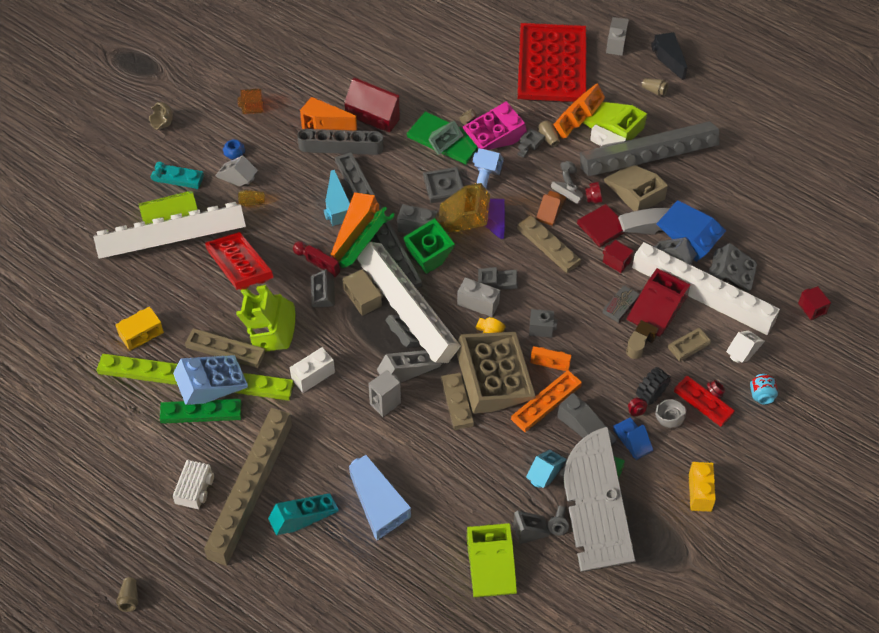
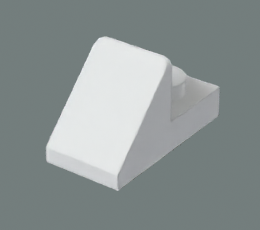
(604, 137)

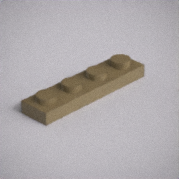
(549, 244)
(222, 346)

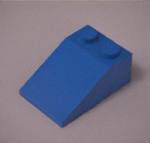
(696, 226)

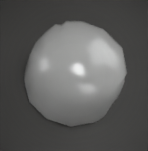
(670, 413)

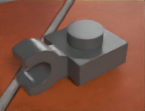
(530, 139)

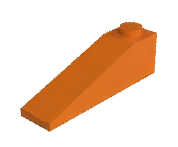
(358, 215)

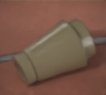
(656, 86)
(548, 129)
(128, 595)

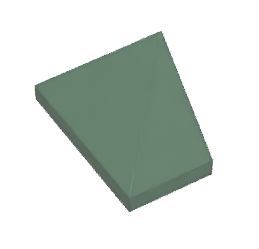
(445, 136)

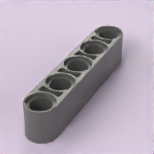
(340, 141)

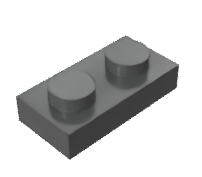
(402, 331)

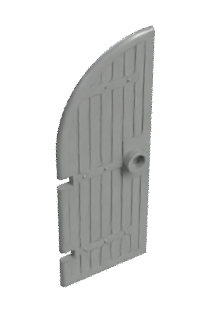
(599, 511)

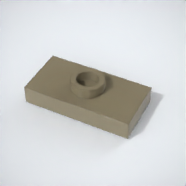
(689, 344)

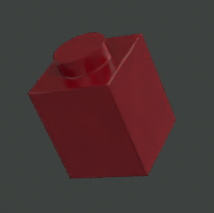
(617, 256)
(814, 303)

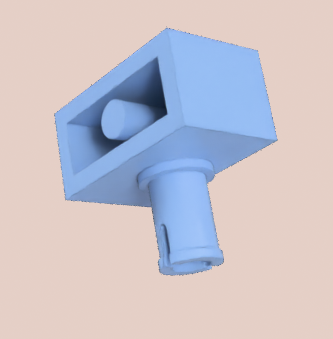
(487, 163)

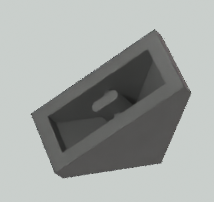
(529, 527)

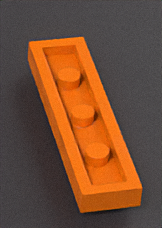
(546, 401)

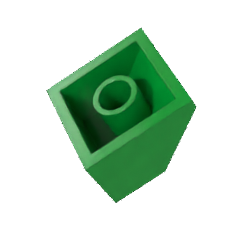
(429, 245)

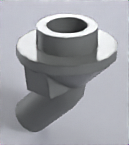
(568, 168)
(558, 525)

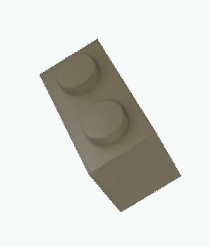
(362, 292)

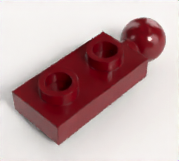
(317, 257)

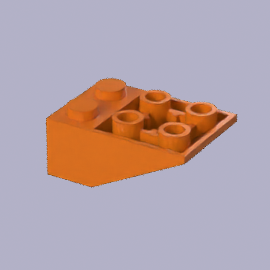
(320, 115)

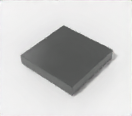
(442, 183)

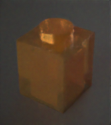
(251, 101)

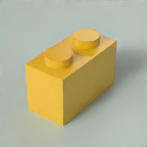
(139, 328)
(702, 486)

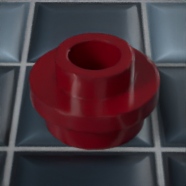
(716, 388)
(637, 407)

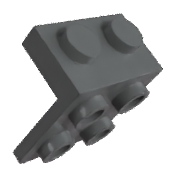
(734, 265)

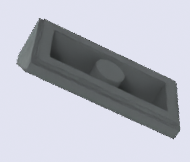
(322, 289)

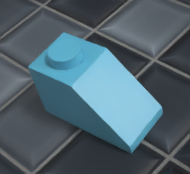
(545, 468)

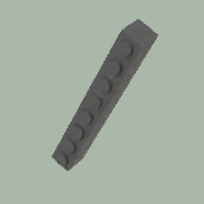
(649, 148)

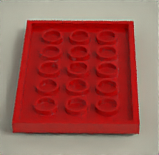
(552, 62)

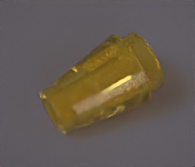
(250, 197)

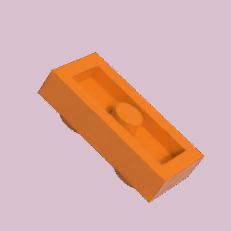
(550, 358)

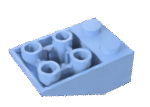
(208, 378)

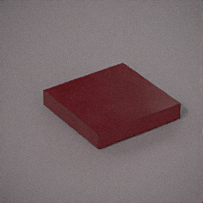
(601, 225)

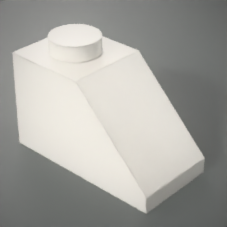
(744, 346)

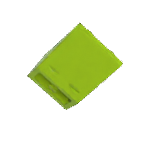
(619, 119)
(491, 560)

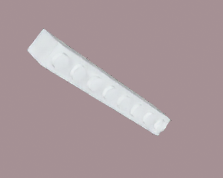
(169, 231)
(709, 289)
(408, 303)

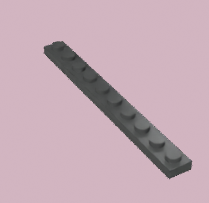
(385, 235)

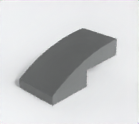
(498, 279)

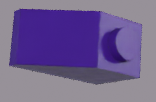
(496, 217)

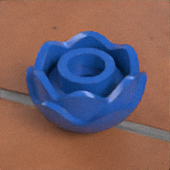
(233, 149)

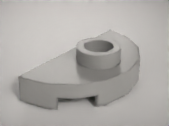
(568, 190)

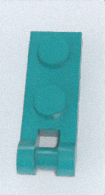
(177, 175)

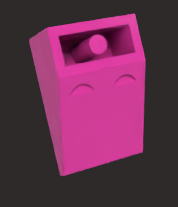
(496, 128)

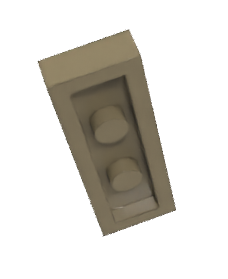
(457, 401)

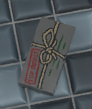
(620, 303)

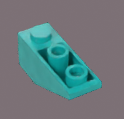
(299, 513)

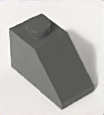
(678, 248)

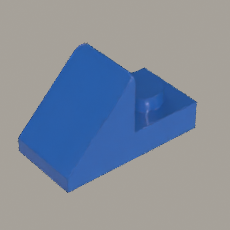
(634, 438)

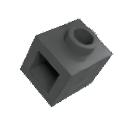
(542, 323)

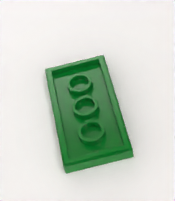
(461, 150)

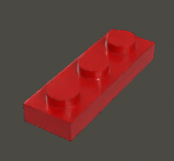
(704, 401)

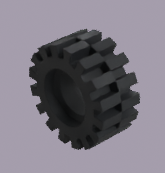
(653, 385)

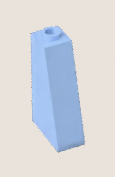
(379, 499)

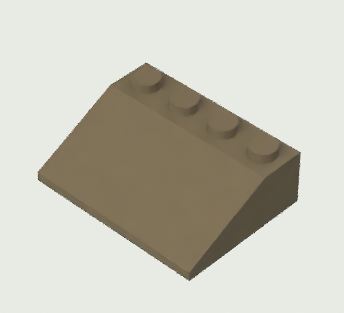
(494, 371)

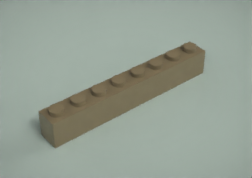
(248, 487)

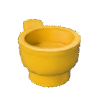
(490, 325)

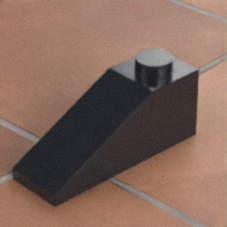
(670, 54)

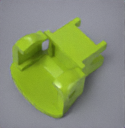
(270, 312)

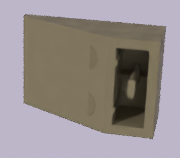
(637, 187)

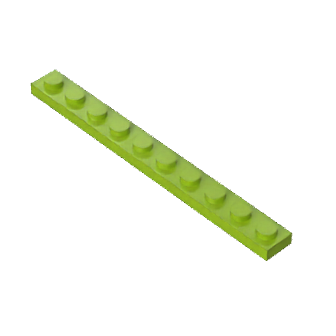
(163, 373)

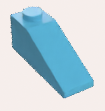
(336, 201)

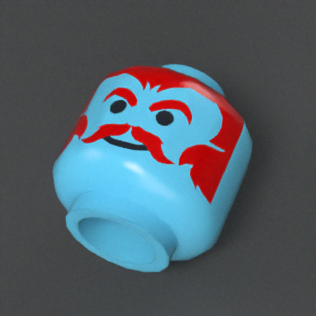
(764, 389)

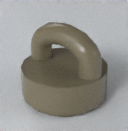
(467, 116)

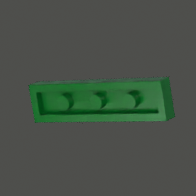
(211, 411)

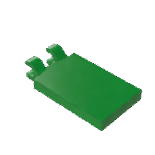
(364, 238)

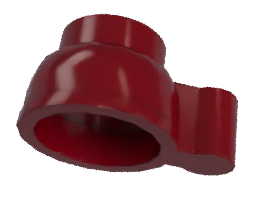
(593, 193)

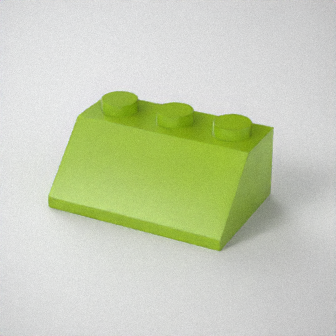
(168, 206)

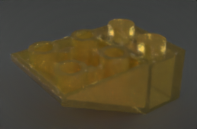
(465, 209)

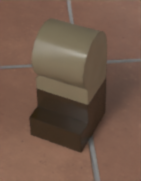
(643, 333)

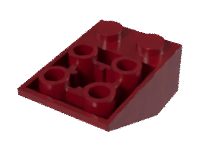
(659, 300)

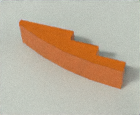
(579, 110)

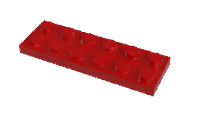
(239, 261)

